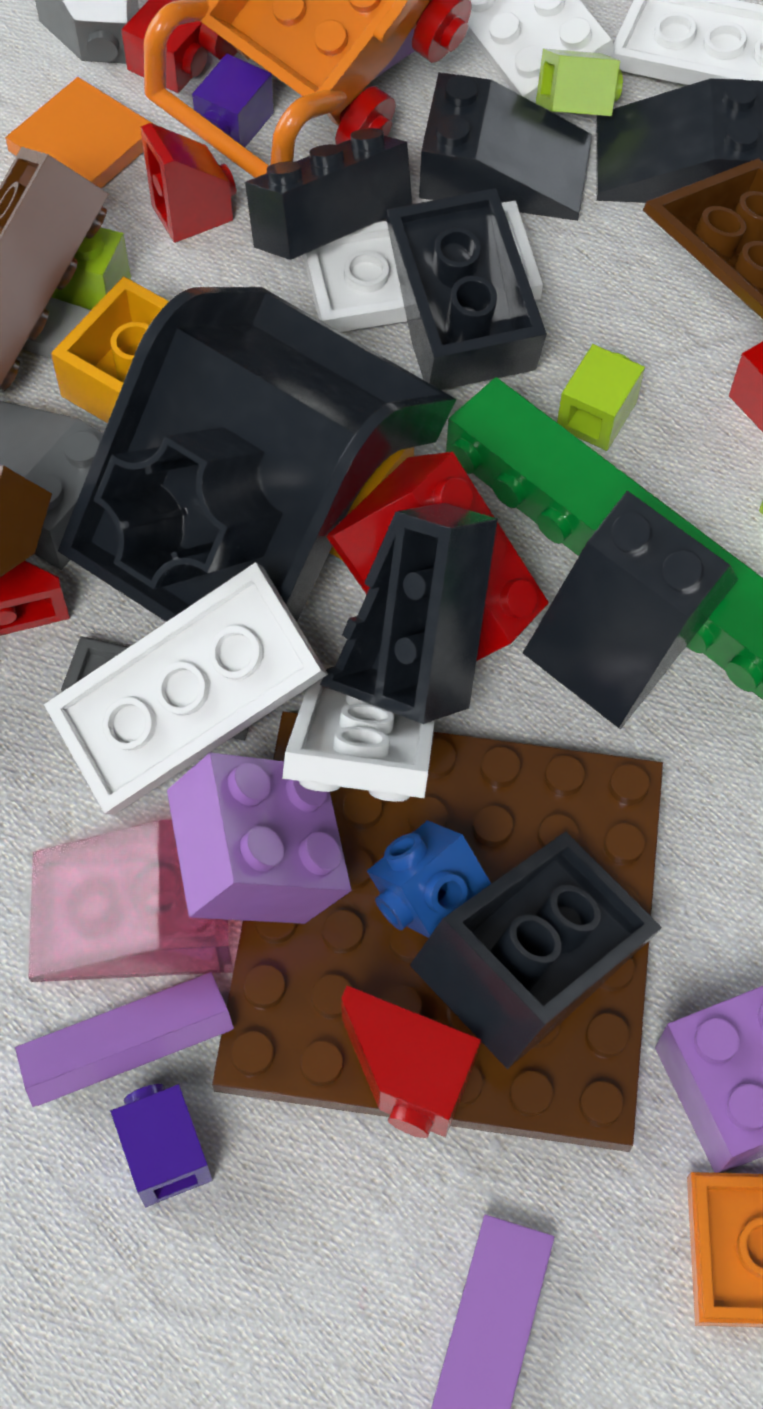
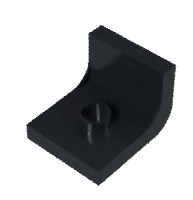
(239, 449)

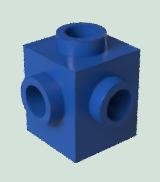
(426, 877)

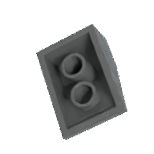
(53, 454)

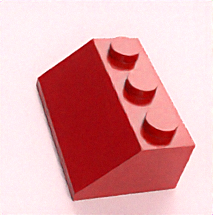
(432, 479)

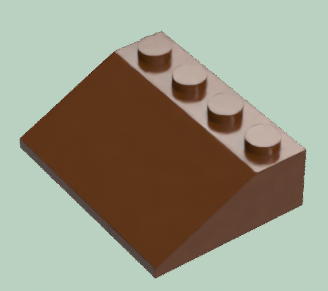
(721, 227)

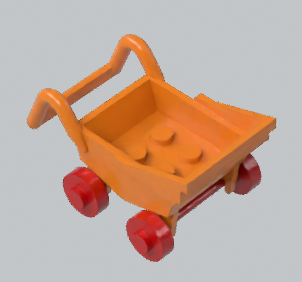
(315, 48)

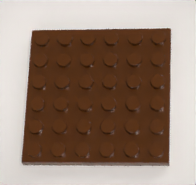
(508, 806)

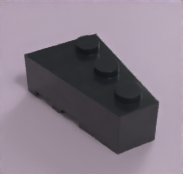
(421, 616)

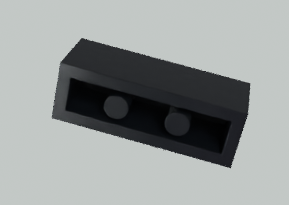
(328, 193)

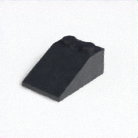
(678, 138)
(497, 139)
(464, 290)
(628, 609)
(533, 947)

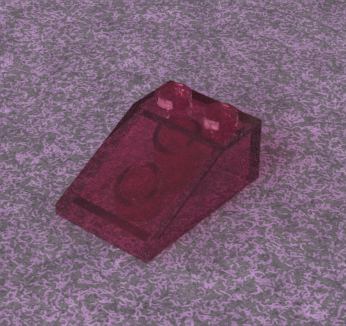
(119, 911)

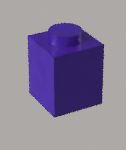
(236, 98)
(160, 1143)

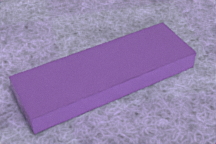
(122, 1039)
(494, 1317)

